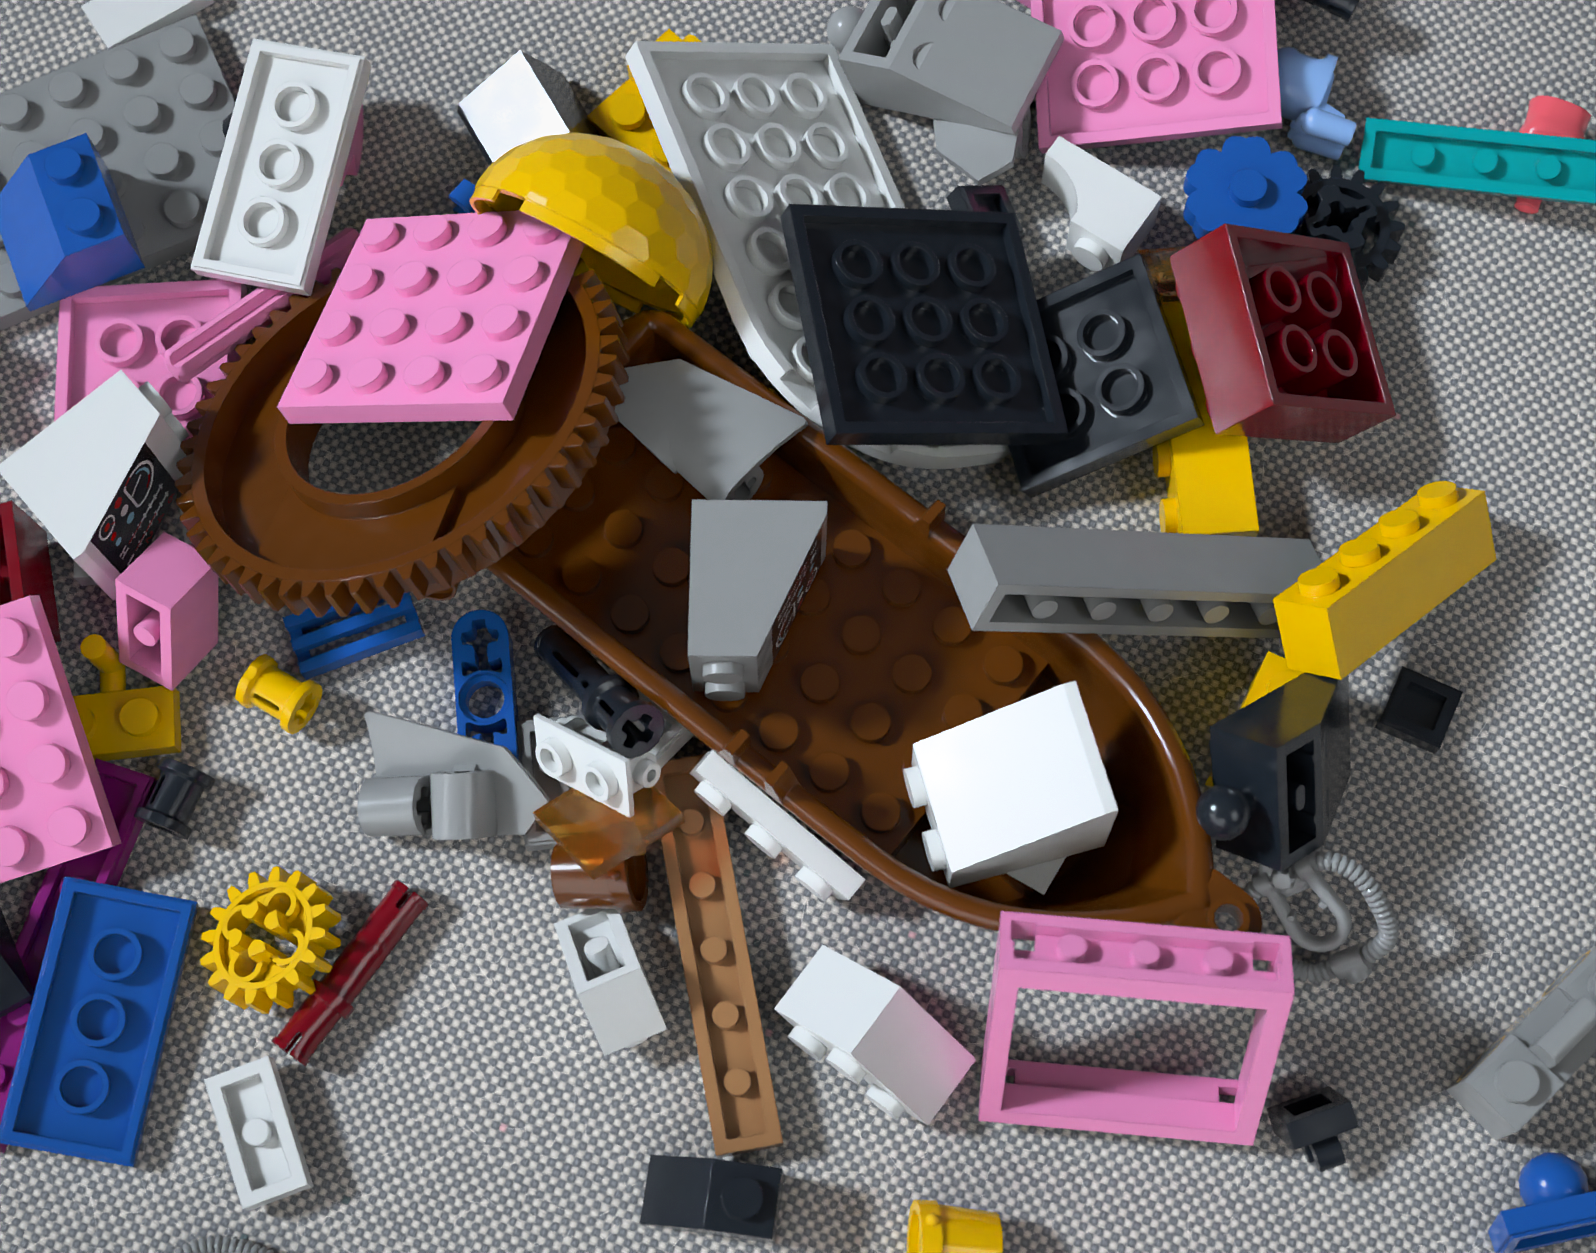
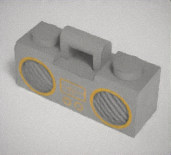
(1533, 1053)

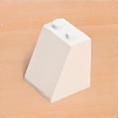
(1012, 788)

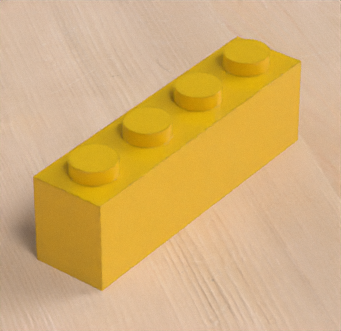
(1203, 471)
(1385, 580)

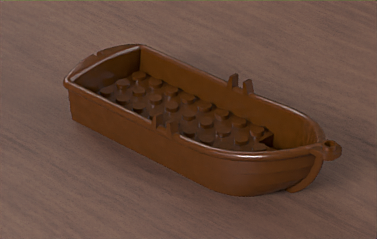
(866, 670)

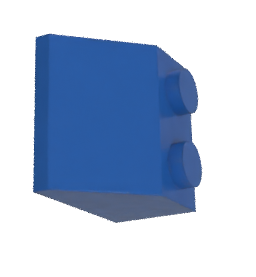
(65, 224)

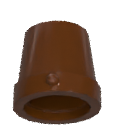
(619, 889)

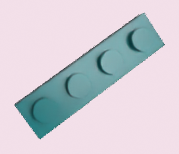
(1479, 161)

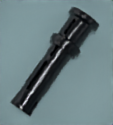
(606, 698)

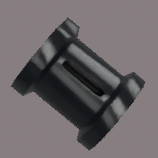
(174, 798)

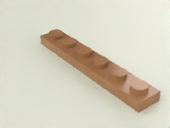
(717, 971)

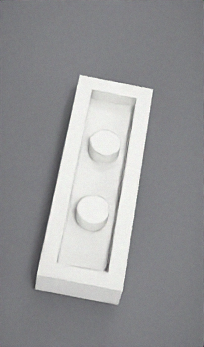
(774, 829)

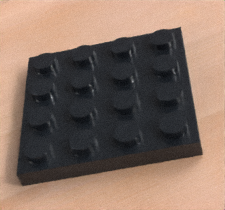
(921, 327)

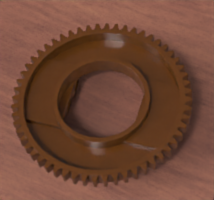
(319, 549)

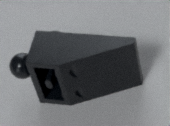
(1279, 772)

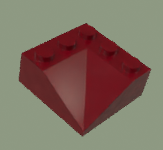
(1281, 335)

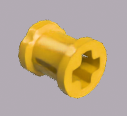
(278, 693)

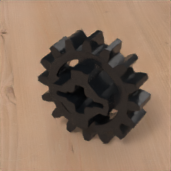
(1349, 214)

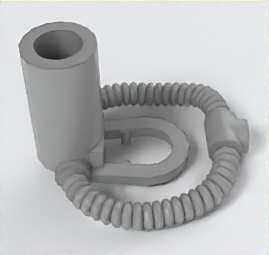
(1351, 963)

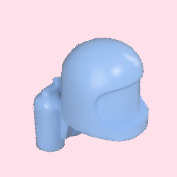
(1304, 98)

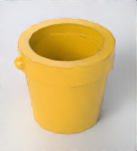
(952, 1229)

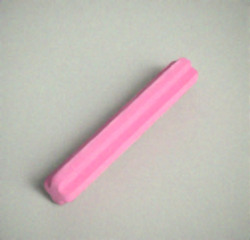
(235, 324)

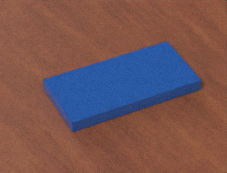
(98, 1022)

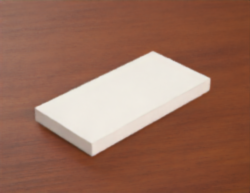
(281, 166)

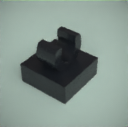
(1313, 1125)

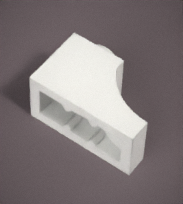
(1105, 206)

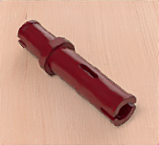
(350, 973)

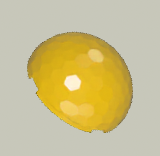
(620, 203)

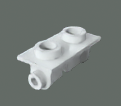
(585, 761)

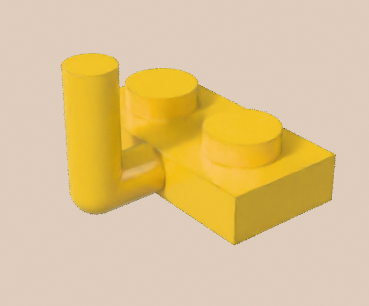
(126, 721)

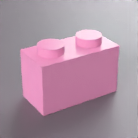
(166, 611)

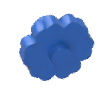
(1244, 188)

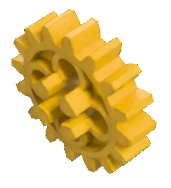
(275, 973)

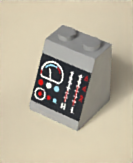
(747, 587)

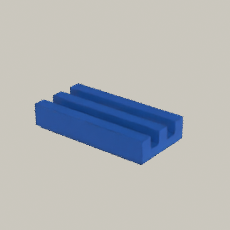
(354, 651)

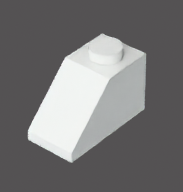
(609, 979)

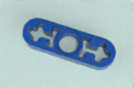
(499, 656)

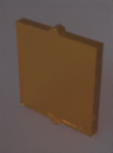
(601, 836)

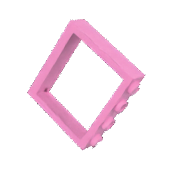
(1140, 964)

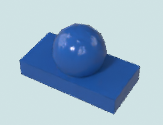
(1555, 1209)

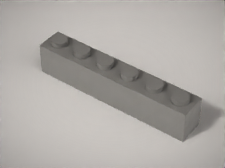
(1124, 581)

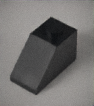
(713, 1197)

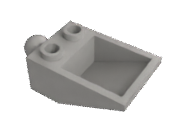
(945, 58)

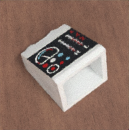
(103, 475)

